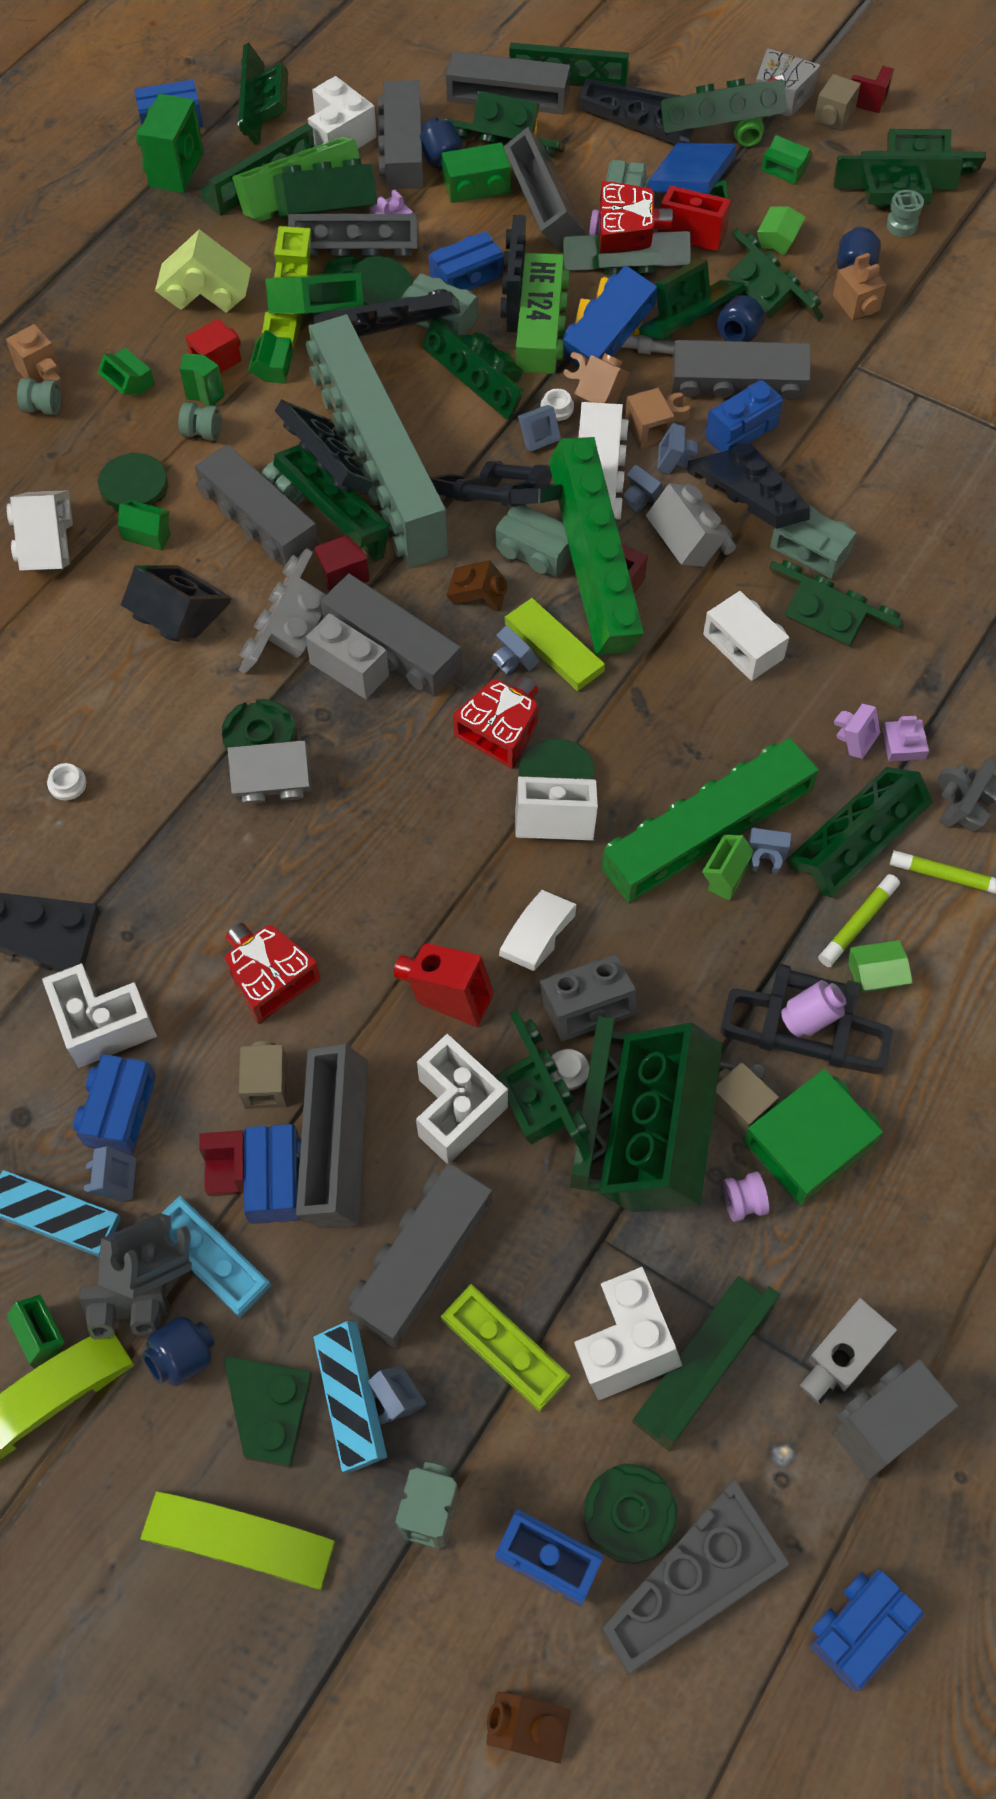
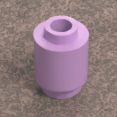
(814, 1009)

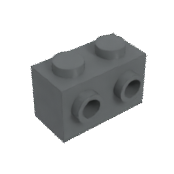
(582, 994)

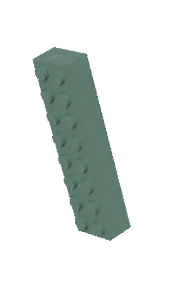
(378, 441)

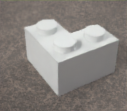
(341, 113)
(40, 529)
(95, 1023)
(466, 1098)
(636, 1346)

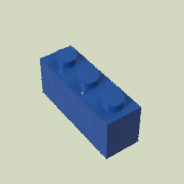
(611, 316)

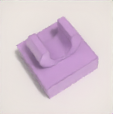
(392, 205)
(858, 729)
(905, 739)

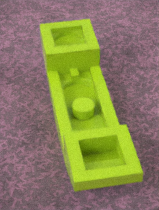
(292, 259)
(58, 1384)
(238, 1539)

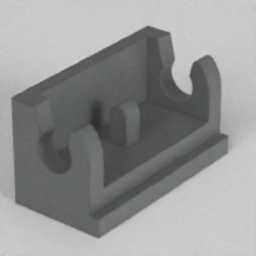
(143, 1257)

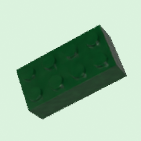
(662, 1119)

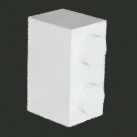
(746, 635)
(556, 808)

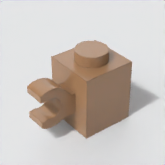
(859, 288)
(34, 355)
(599, 378)
(652, 416)

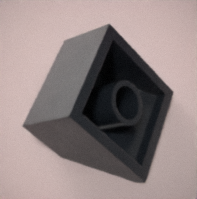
(173, 600)

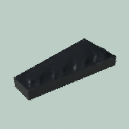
(630, 107)
(514, 267)
(396, 313)
(326, 445)
(752, 481)

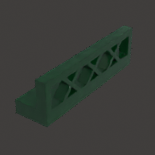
(584, 63)
(221, 191)
(342, 508)
(866, 830)
(592, 1102)
(704, 1362)

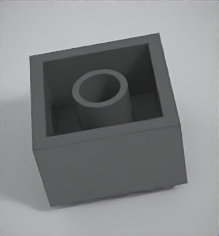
(899, 1414)

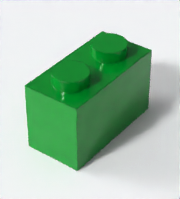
(476, 172)

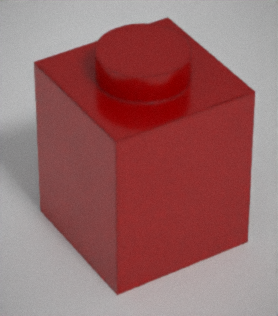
(216, 343)

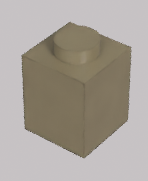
(837, 102)
(263, 1075)
(742, 1098)

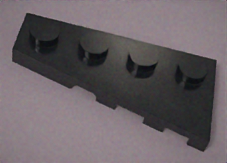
(46, 930)

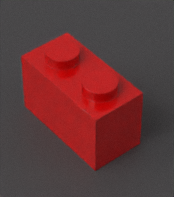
(700, 214)

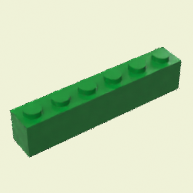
(595, 547)
(697, 824)

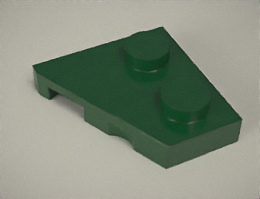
(268, 1408)

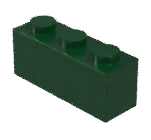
(325, 187)

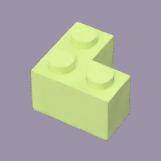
(203, 269)

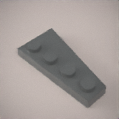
(701, 1576)

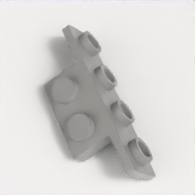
(290, 617)

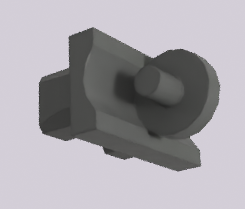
(964, 790)
(104, 1307)

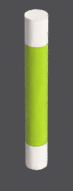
(943, 871)
(859, 920)

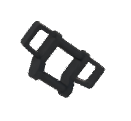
(484, 487)
(832, 1053)

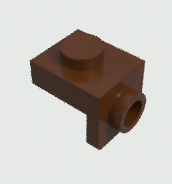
(478, 582)
(527, 1726)

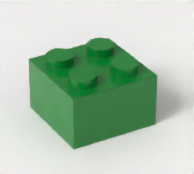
(170, 143)

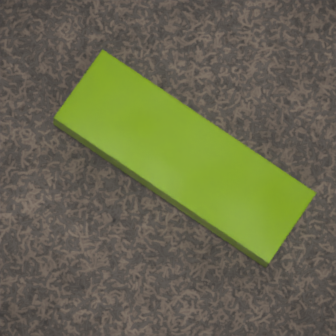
(555, 644)
(505, 1347)

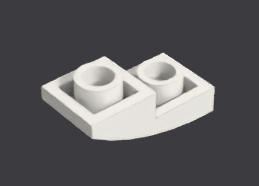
(535, 930)

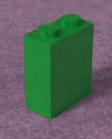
(314, 293)
(813, 1136)

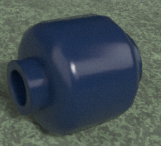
(439, 137)
(857, 243)
(740, 319)
(178, 1351)

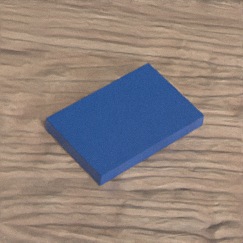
(693, 167)

